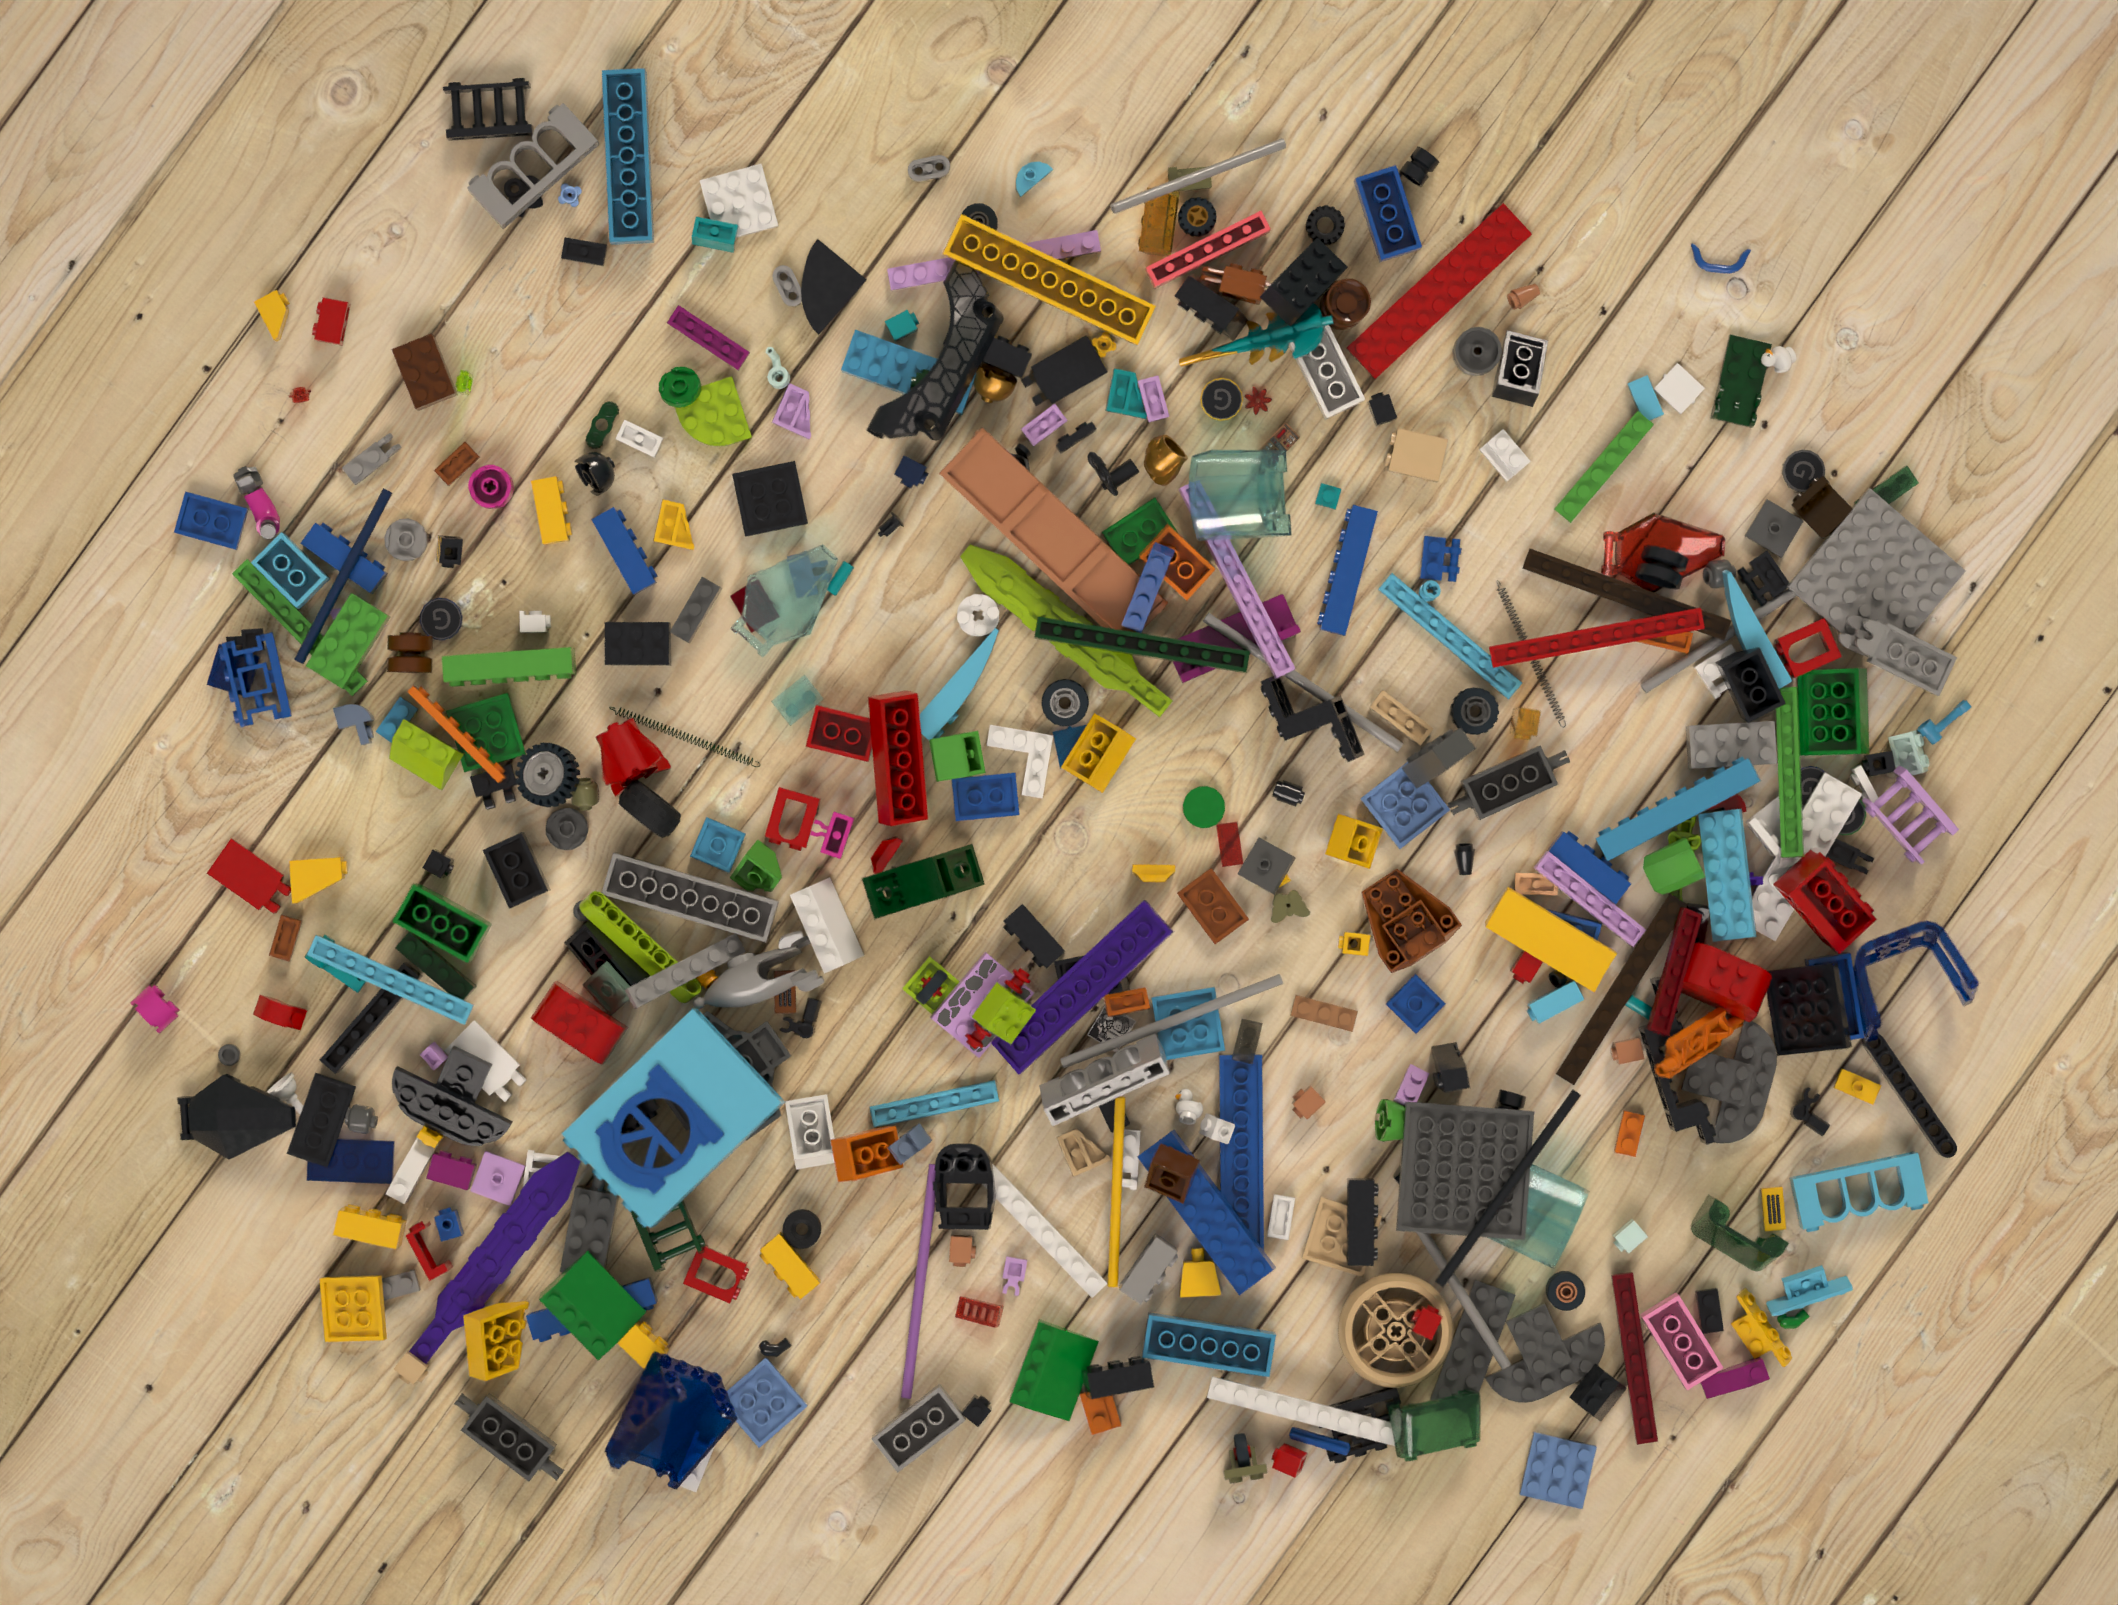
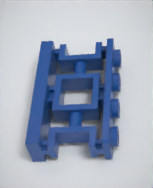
(271, 676)

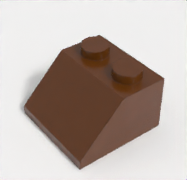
(1171, 1173)

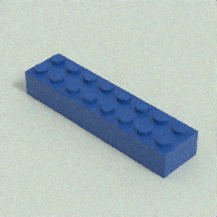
(1217, 1224)

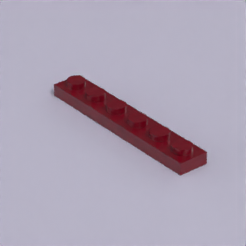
(1674, 971)

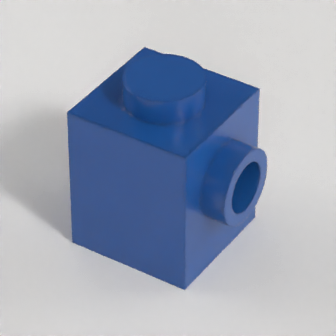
(448, 1224)

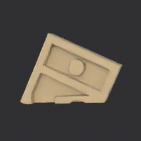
(1080, 1152)

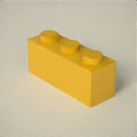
(551, 510)
(789, 1266)

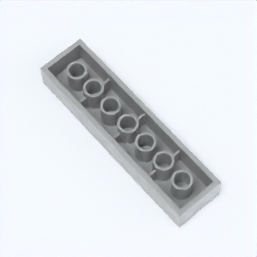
(690, 897)

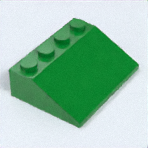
(1833, 712)
(592, 1305)
(1053, 1370)

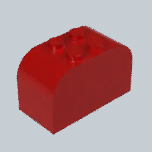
(1726, 982)
(579, 1023)

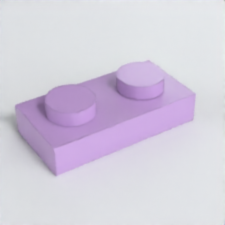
(1153, 399)
(1044, 425)
(1411, 1085)

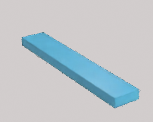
(934, 1103)

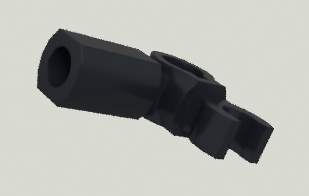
(804, 1029)
(1801, 1112)

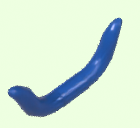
(1717, 268)

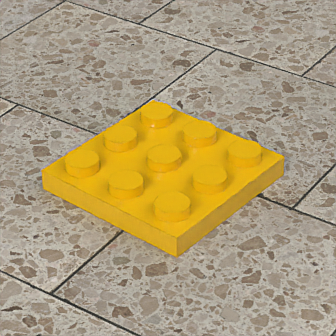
(353, 1308)

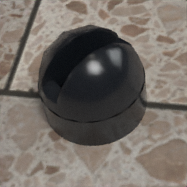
(1557, 978)

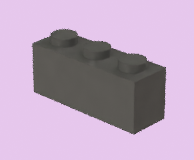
(695, 610)

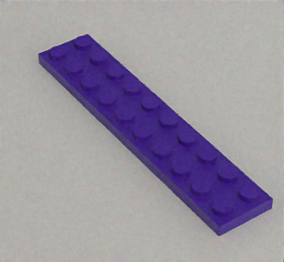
(1086, 985)

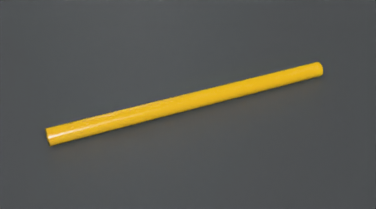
(1116, 1191)

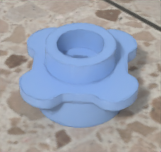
(565, 190)

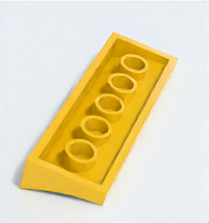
(1550, 939)

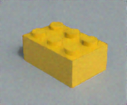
(370, 1226)

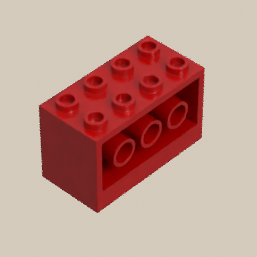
(1825, 901)

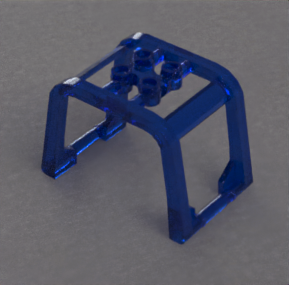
(1900, 942)

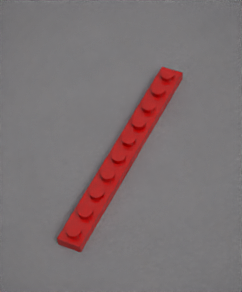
(1596, 637)

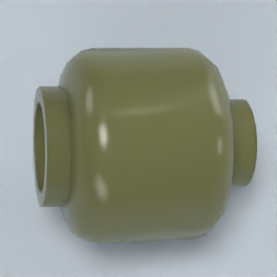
(586, 794)

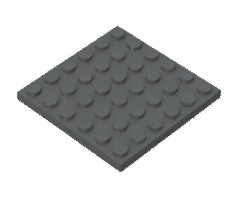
(1458, 1164)

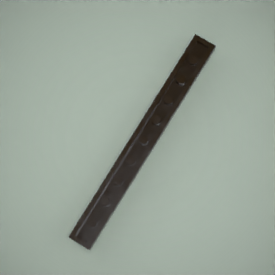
(1617, 590)
(1621, 990)

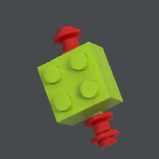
(1002, 1011)

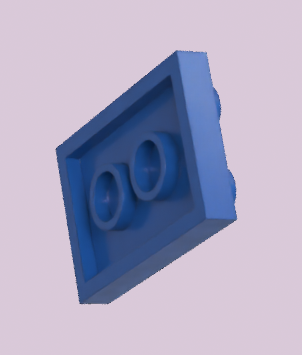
(211, 520)
(985, 796)

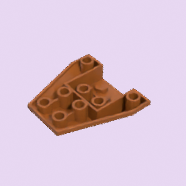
(1406, 920)

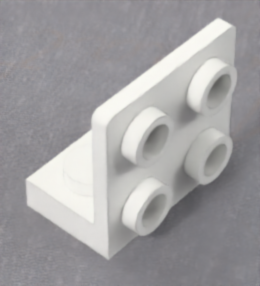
(1766, 826)

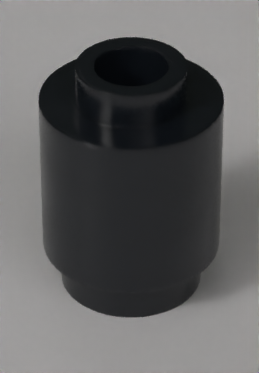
(1288, 793)

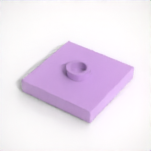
(497, 1178)

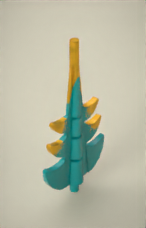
(1304, 333)

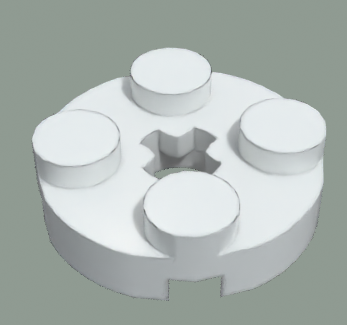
(979, 627)

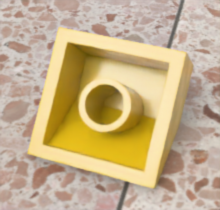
(1353, 841)

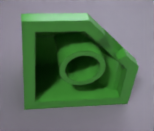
(758, 869)

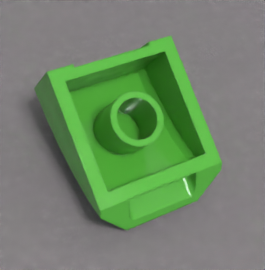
(1672, 867)

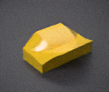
(1153, 873)

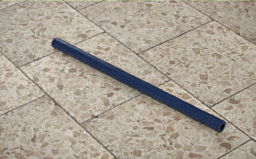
(343, 576)

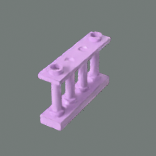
(1916, 795)

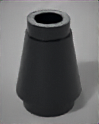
(1464, 857)

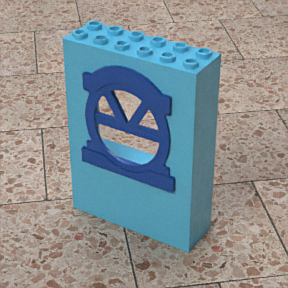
(714, 1088)

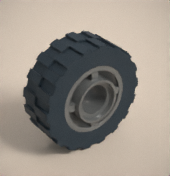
(1461, 711)

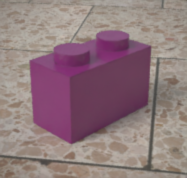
(451, 1170)

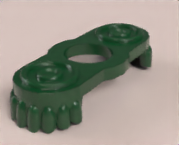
(608, 412)

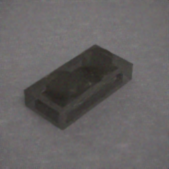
(1247, 1041)

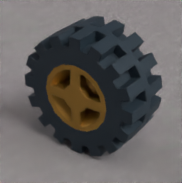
(1200, 210)

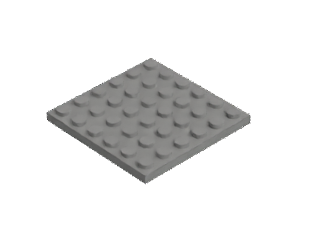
(1876, 570)

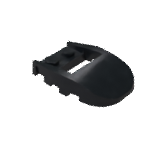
(964, 1165)

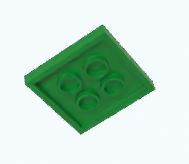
(493, 728)

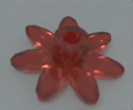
(1257, 405)

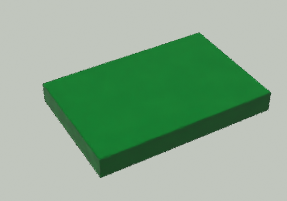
(1136, 530)

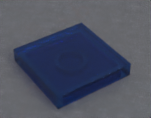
(217, 678)

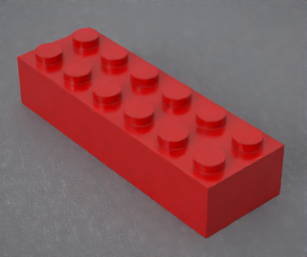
(898, 758)

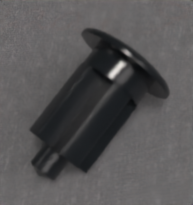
(890, 525)

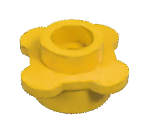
(1105, 338)

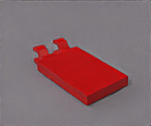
(248, 876)

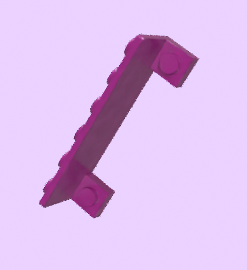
(1278, 613)

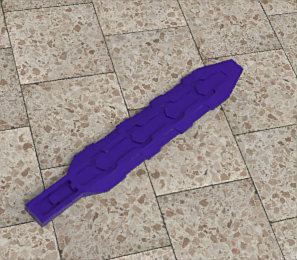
(500, 1251)

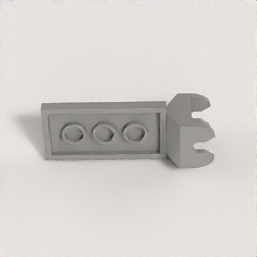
(1899, 653)

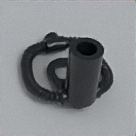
(1116, 477)

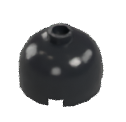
(596, 471)

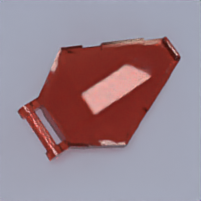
(1658, 530)

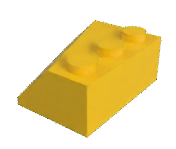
(494, 1339)

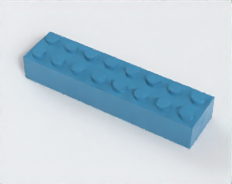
(628, 156)

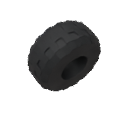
(649, 809)

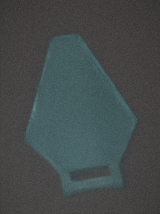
(786, 598)

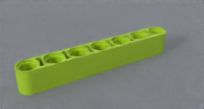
(634, 941)

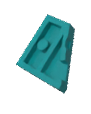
(1125, 395)

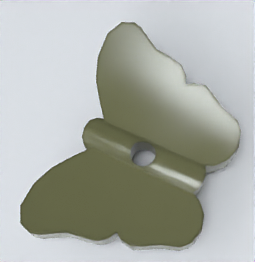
(1296, 907)

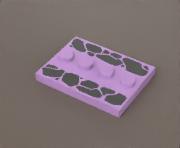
(959, 1006)

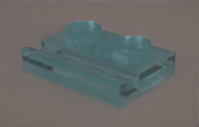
(797, 700)

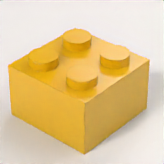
(641, 1343)

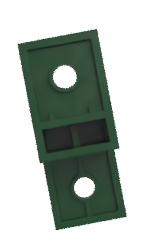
(923, 881)

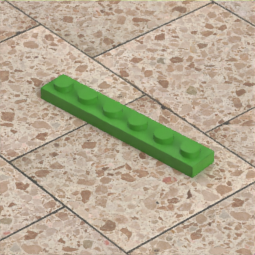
(1604, 466)

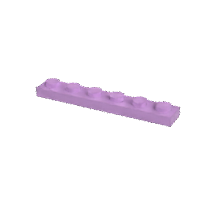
(1589, 898)

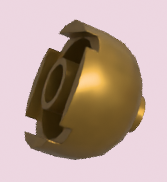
(993, 384)

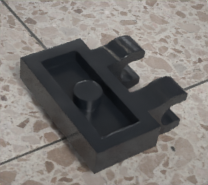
(485, 784)

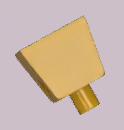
(1199, 1276)

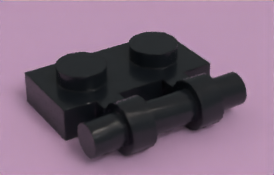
(1768, 573)

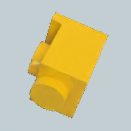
(1362, 943)

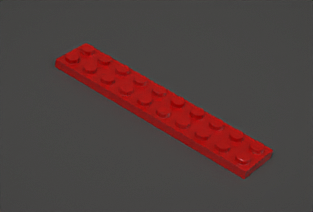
(1439, 291)

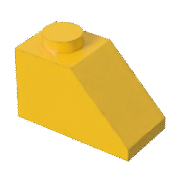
(274, 312)

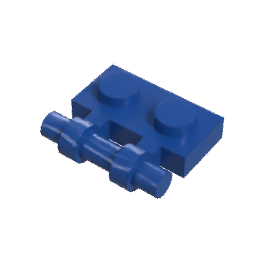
(1433, 559)

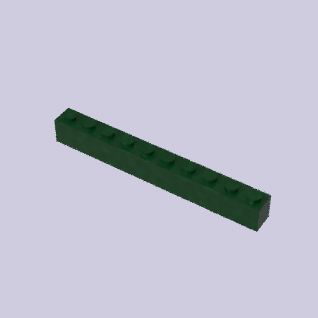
(1141, 644)

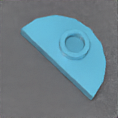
(1030, 176)

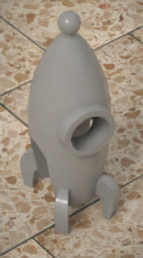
(747, 979)

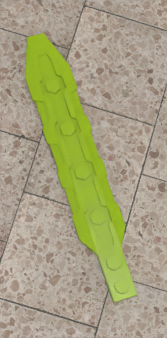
(1027, 599)

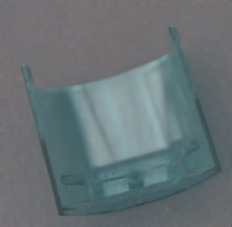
(1238, 494)
(1551, 1217)

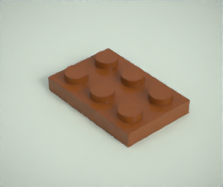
(1213, 906)

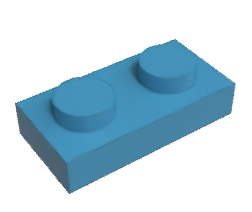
(400, 711)

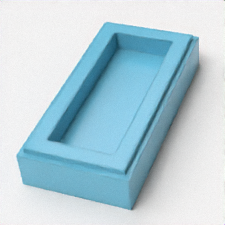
(1645, 398)

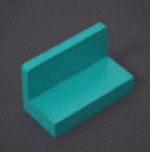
(714, 234)

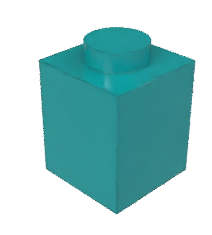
(902, 325)

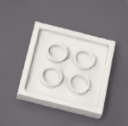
(740, 199)

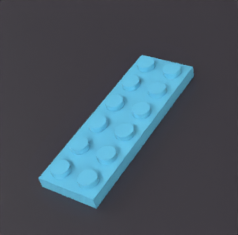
(1727, 875)

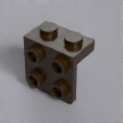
(1821, 507)

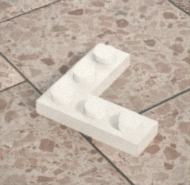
(1034, 743)

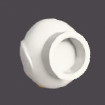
(1780, 358)
(1187, 1109)

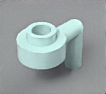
(777, 370)

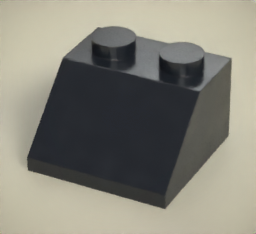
(1598, 1392)

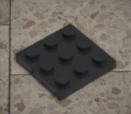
(770, 498)

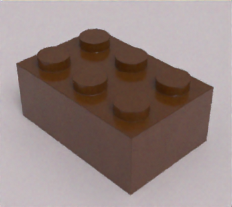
(424, 372)

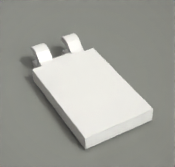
(483, 1045)

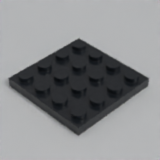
(1808, 1009)

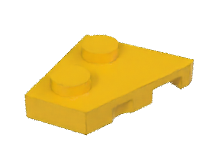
(673, 526)

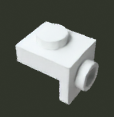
(1216, 1128)

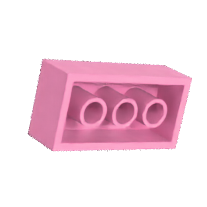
(1681, 1341)

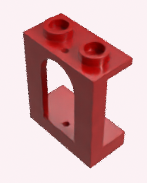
(1784, 643)
(773, 826)
(423, 1253)
(735, 1265)

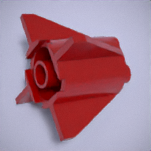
(628, 755)

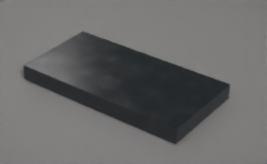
(321, 1120)

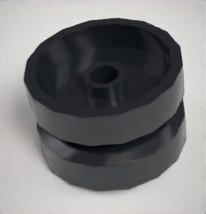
(1661, 567)

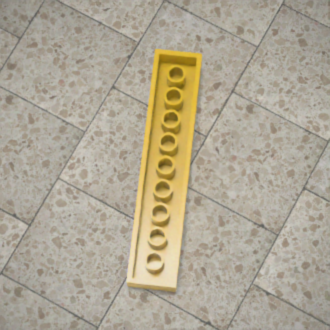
(1048, 279)

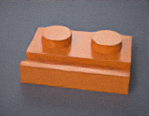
(1100, 1413)

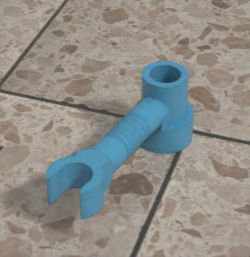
(1932, 731)

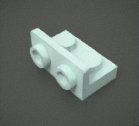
(1909, 752)

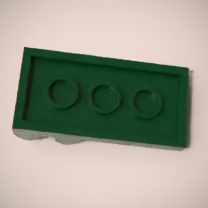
(1740, 382)

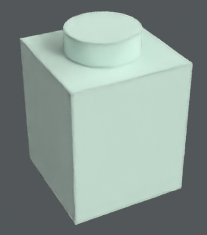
(1629, 1236)

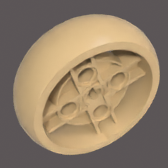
(1375, 1328)

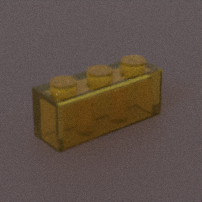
(1159, 225)
(1524, 723)

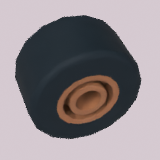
(1558, 1288)

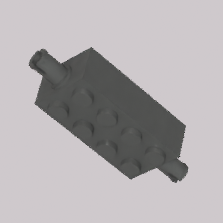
(1509, 782)
(590, 1224)
(509, 1437)

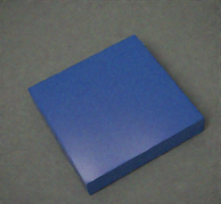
(1415, 1003)

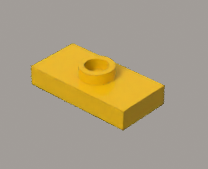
(1857, 1086)

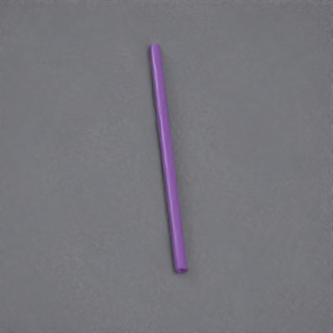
(919, 1286)

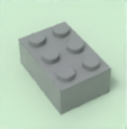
(1148, 1269)

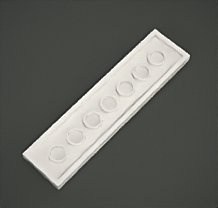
(1822, 822)

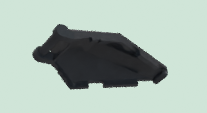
(233, 1117)

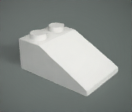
(810, 1131)

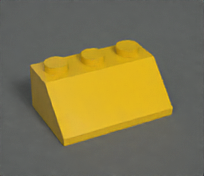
(1098, 753)

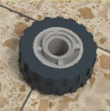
(1059, 715)

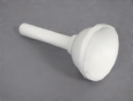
(285, 1090)

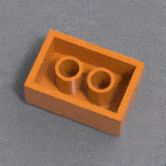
(1187, 567)
(865, 1153)

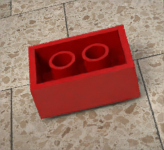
(840, 733)

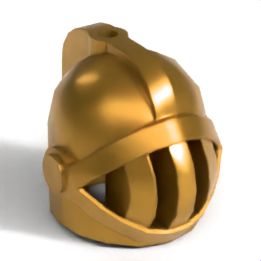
(1163, 459)

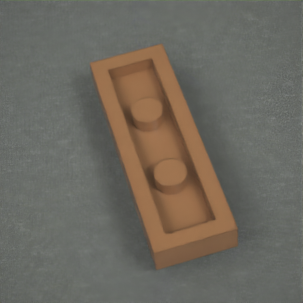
(1323, 1013)

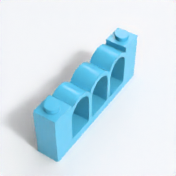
(1910, 1179)

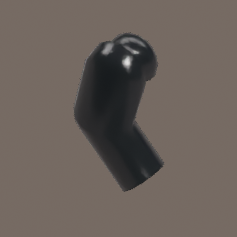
(774, 1350)

